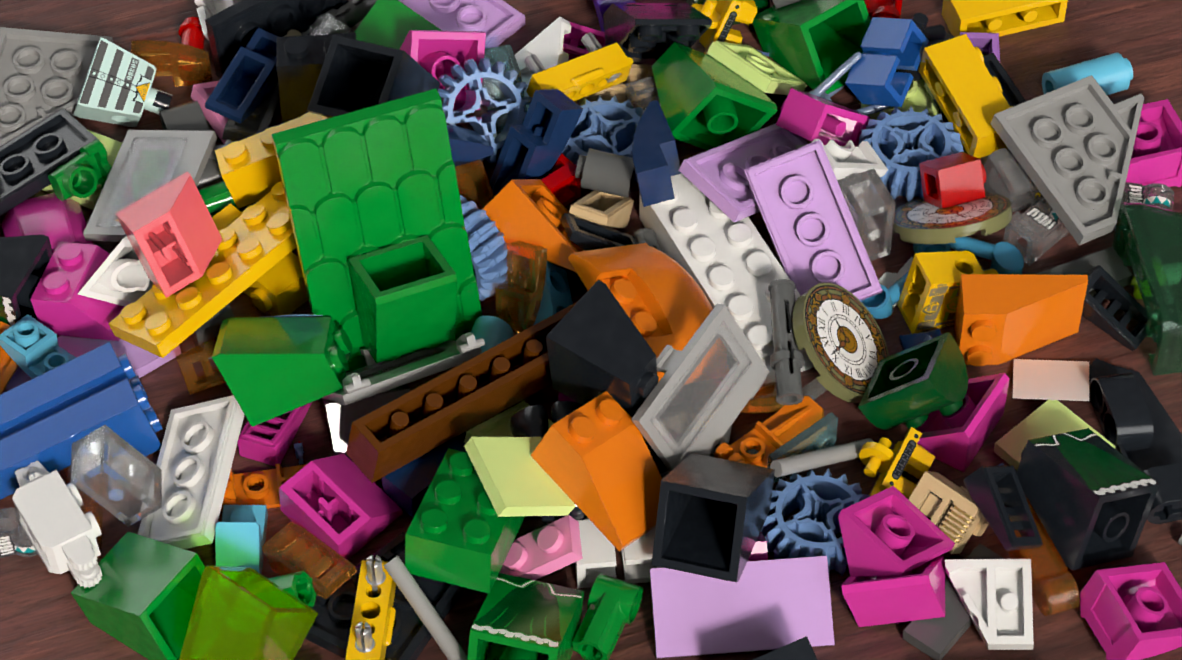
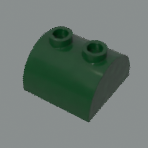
(916, 384)

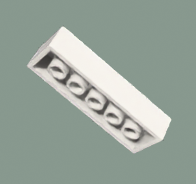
(723, 258)

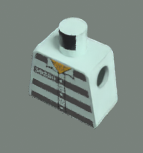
(119, 87)

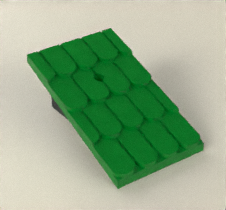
(369, 186)

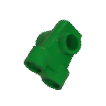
(82, 173)

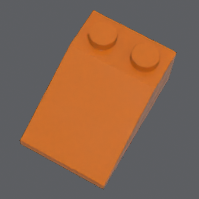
(532, 214)
(1015, 314)
(604, 469)

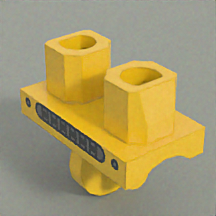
(723, 15)
(890, 463)

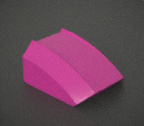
(1157, 147)
(48, 217)
(1134, 610)

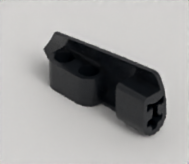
(1141, 431)

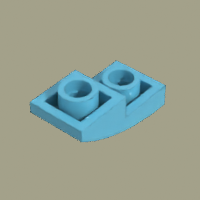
(33, 347)

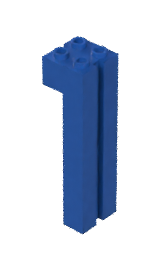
(68, 403)

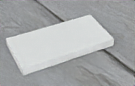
(195, 472)

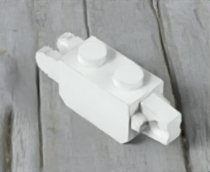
(57, 524)

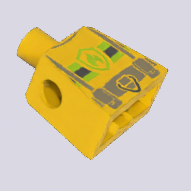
(933, 288)

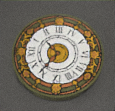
(927, 224)
(838, 339)

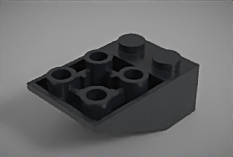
(651, 28)

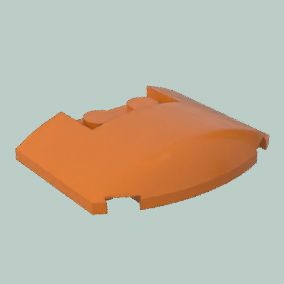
(651, 289)

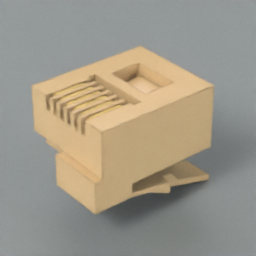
(949, 509)

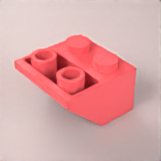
(171, 234)

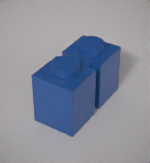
(887, 47)

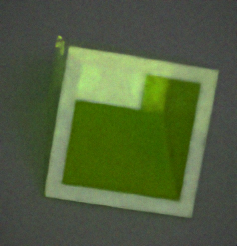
(244, 618)

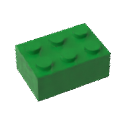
(458, 530)

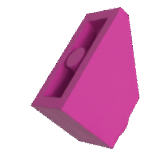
(820, 119)

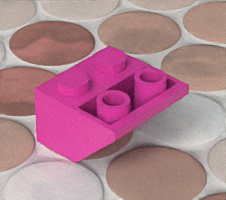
(337, 504)

